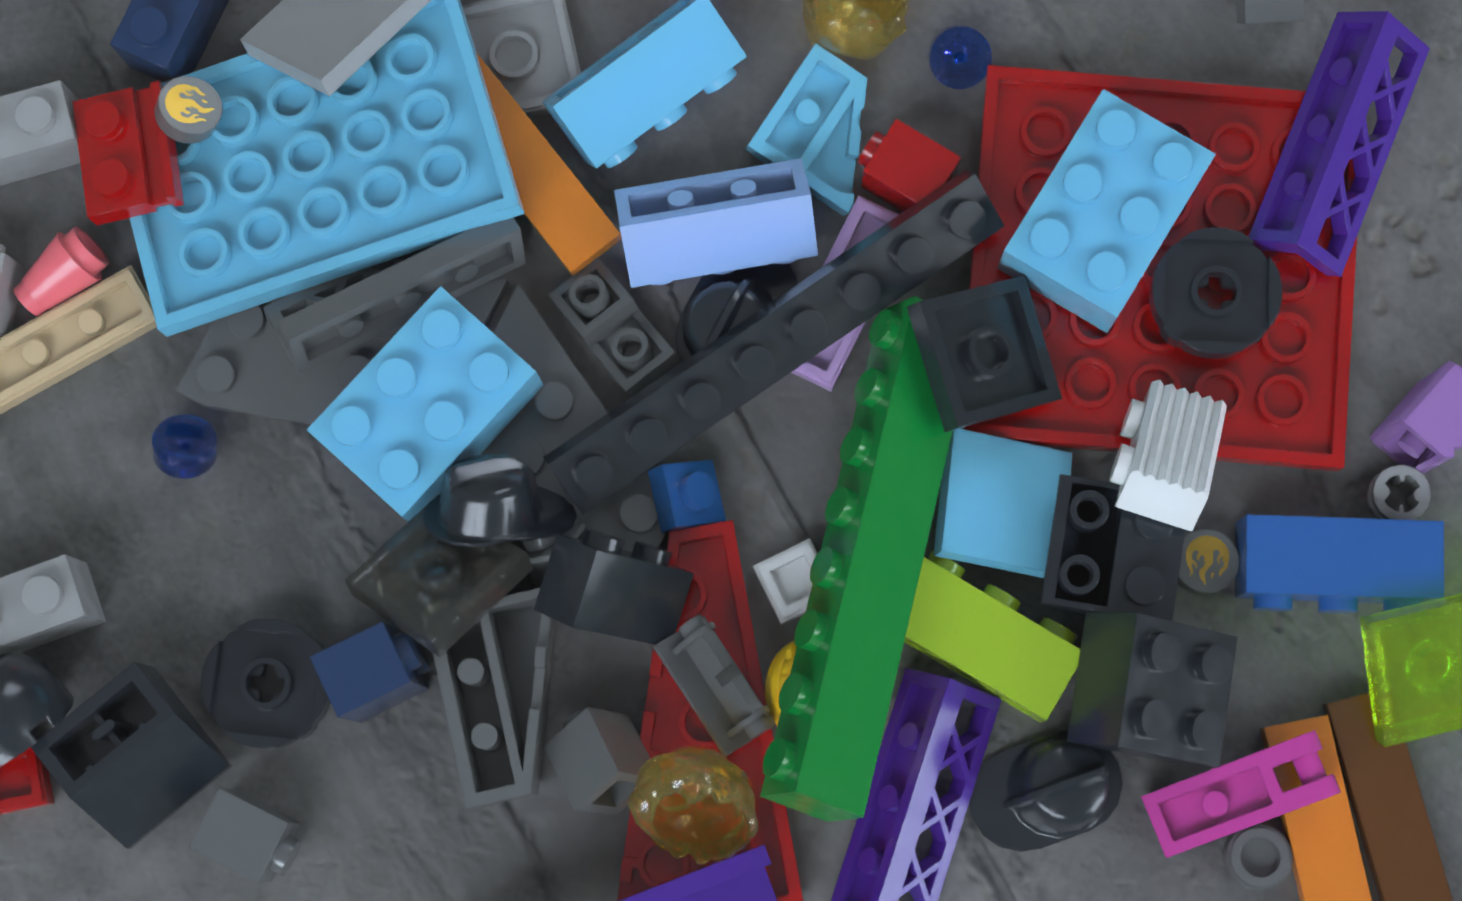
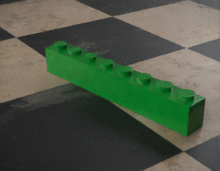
(861, 584)

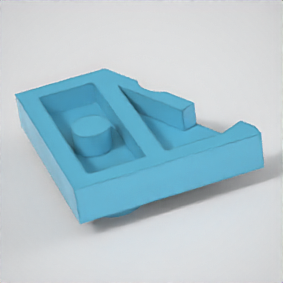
(821, 124)

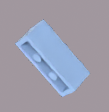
(716, 223)

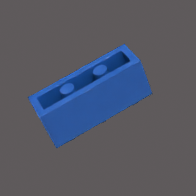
(1338, 562)

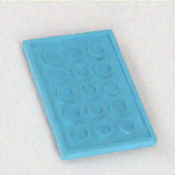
(324, 183)

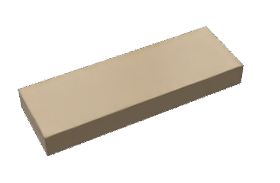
(73, 336)

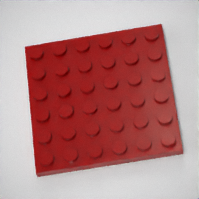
(1280, 394)

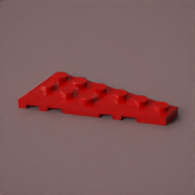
(672, 723)

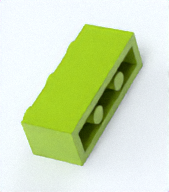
(989, 641)

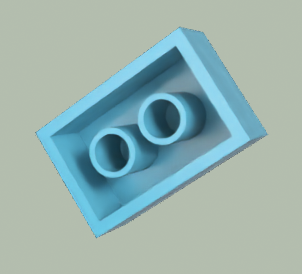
(1105, 210)
(426, 404)

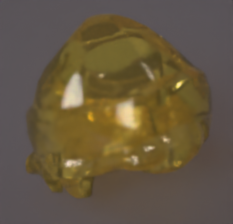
(854, 26)
(695, 804)

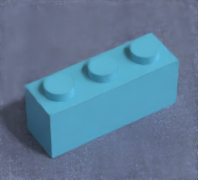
(645, 82)

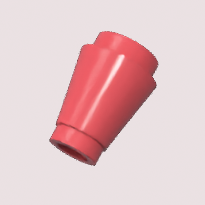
(61, 271)

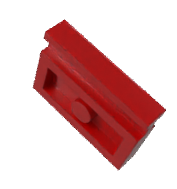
(125, 155)

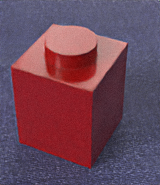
(905, 166)

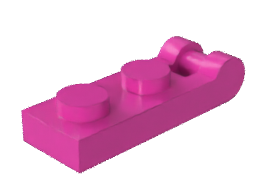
(1237, 795)

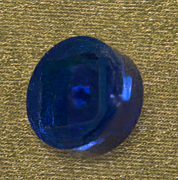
(959, 56)
(184, 446)

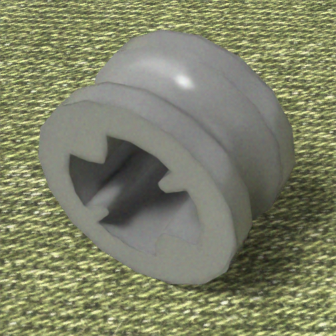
(1417, 498)

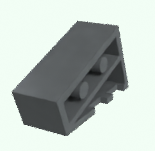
(498, 700)

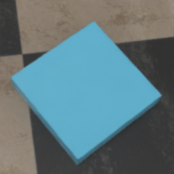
(998, 502)

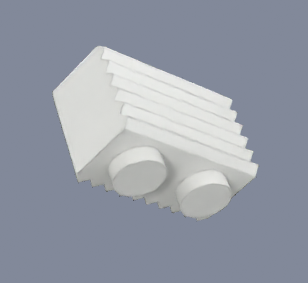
(1170, 454)

